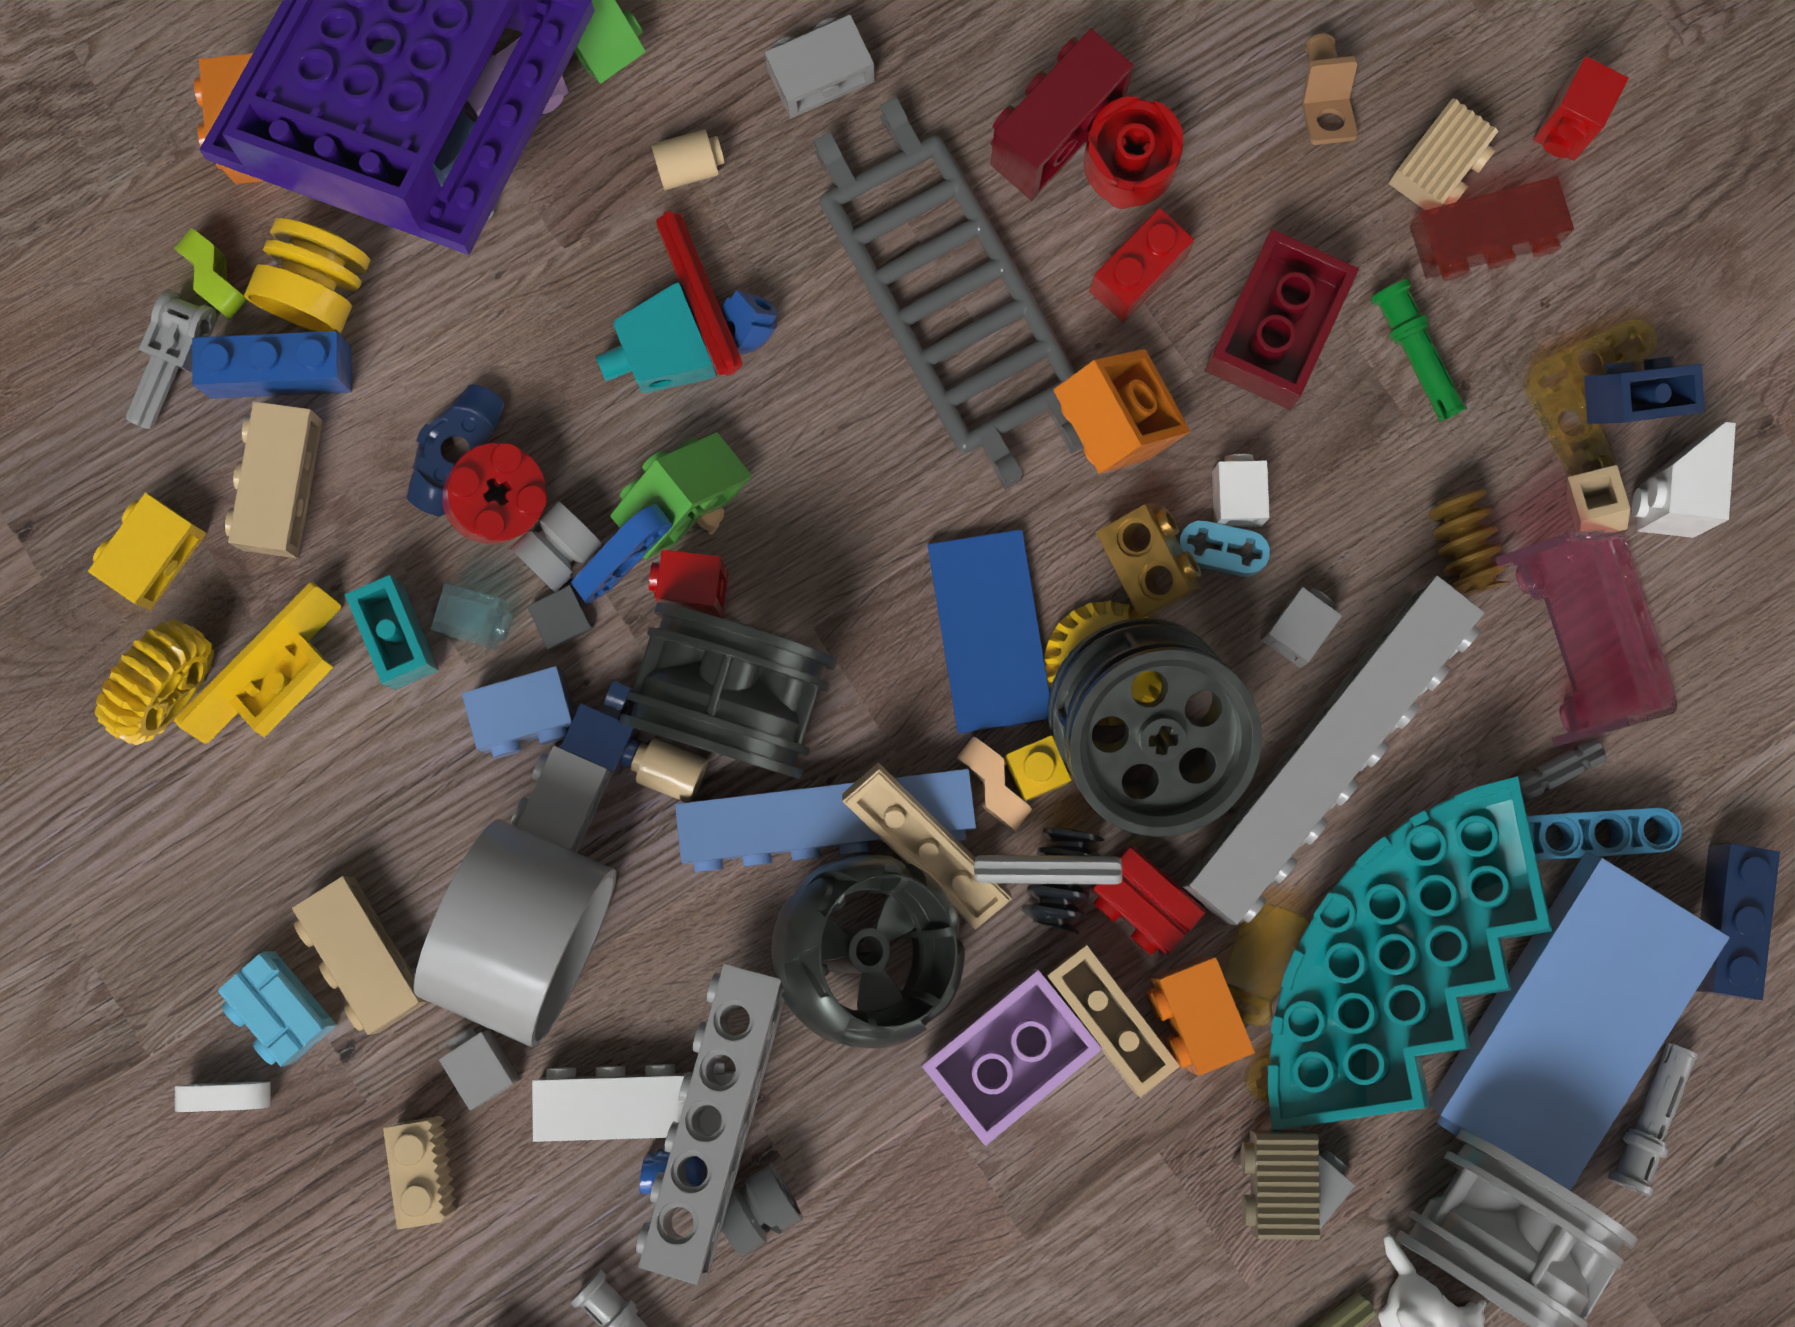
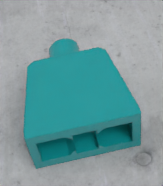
(658, 345)

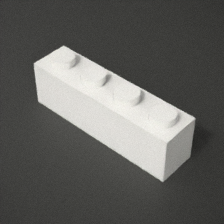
(614, 1103)

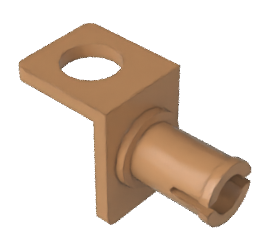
(1328, 90)

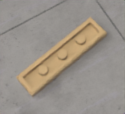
(924, 843)

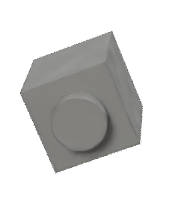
(1302, 626)
(478, 1067)

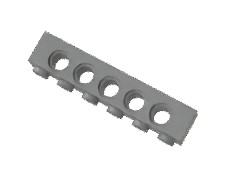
(660, 1246)

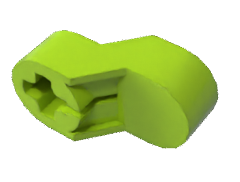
(210, 273)

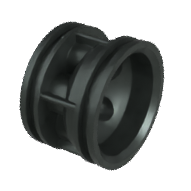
(1097, 685)
(727, 688)

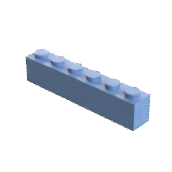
(806, 821)

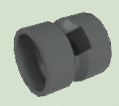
(759, 1208)

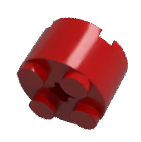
(1140, 127)
(500, 467)

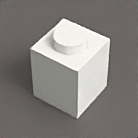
(1240, 491)

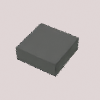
(559, 618)

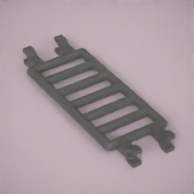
(898, 320)

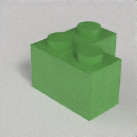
(609, 41)
(684, 485)

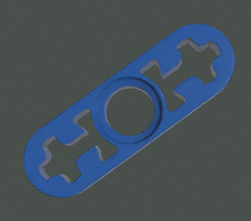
(621, 553)

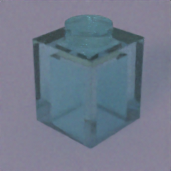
(472, 617)

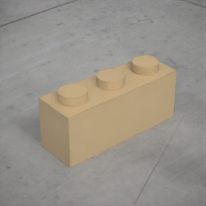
(274, 480)
(357, 955)
(1112, 1020)

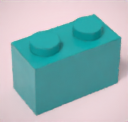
(392, 632)

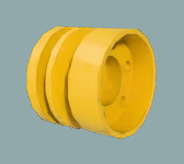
(309, 271)

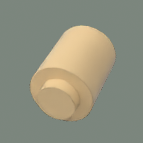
(687, 158)
(669, 769)

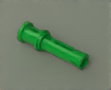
(1410, 330)

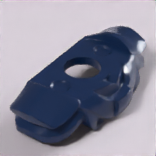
(470, 416)

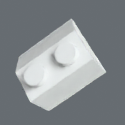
(1690, 489)

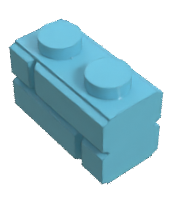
(275, 1009)

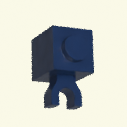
(600, 736)

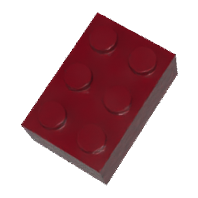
(1057, 114)
(1281, 319)

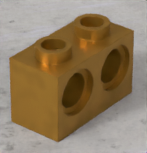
(1139, 567)

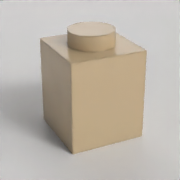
(1598, 500)

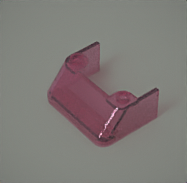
(1600, 629)

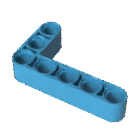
(1625, 830)

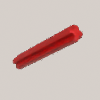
(699, 293)

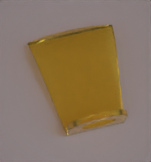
(1262, 958)

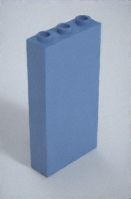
(1579, 1022)

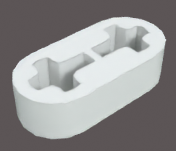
(222, 1096)

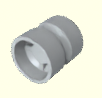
(556, 546)

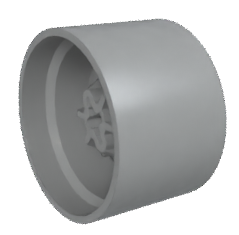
(514, 932)

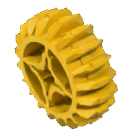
(154, 681)

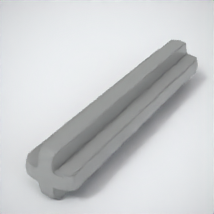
(1048, 869)

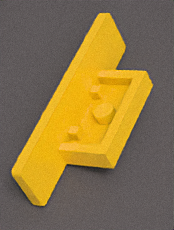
(268, 673)

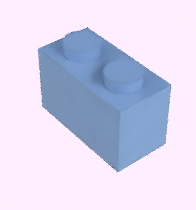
(520, 712)

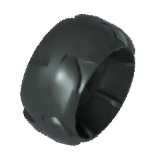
(811, 945)

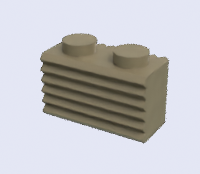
(1283, 1184)

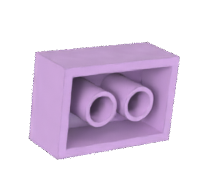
(1010, 1056)

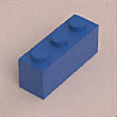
(272, 365)

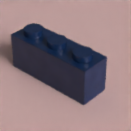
(1741, 905)

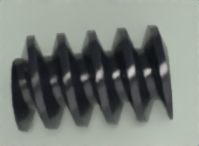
(1056, 900)

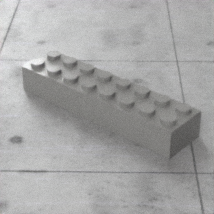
(1330, 752)

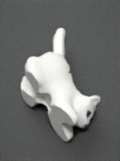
(1418, 1302)

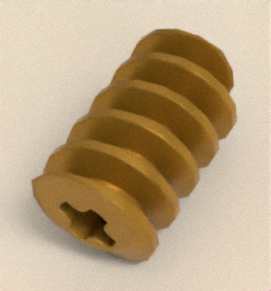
(1467, 543)

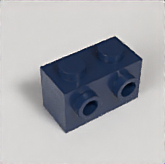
(1644, 393)

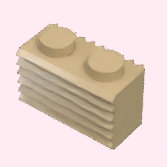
(1444, 156)
(419, 1172)

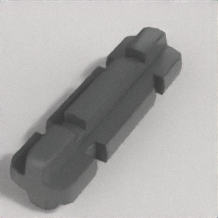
(1561, 768)

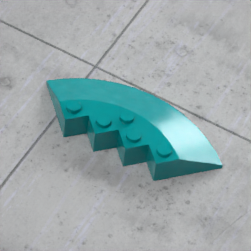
(1397, 953)

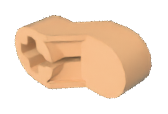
(998, 799)

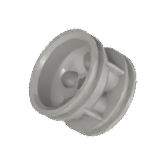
(1518, 1237)

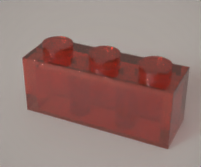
(1492, 229)

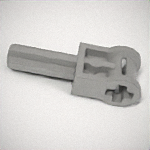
(170, 348)

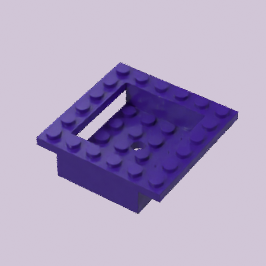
(368, 125)

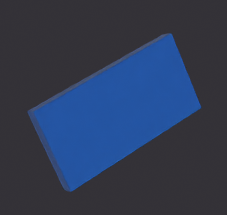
(989, 631)

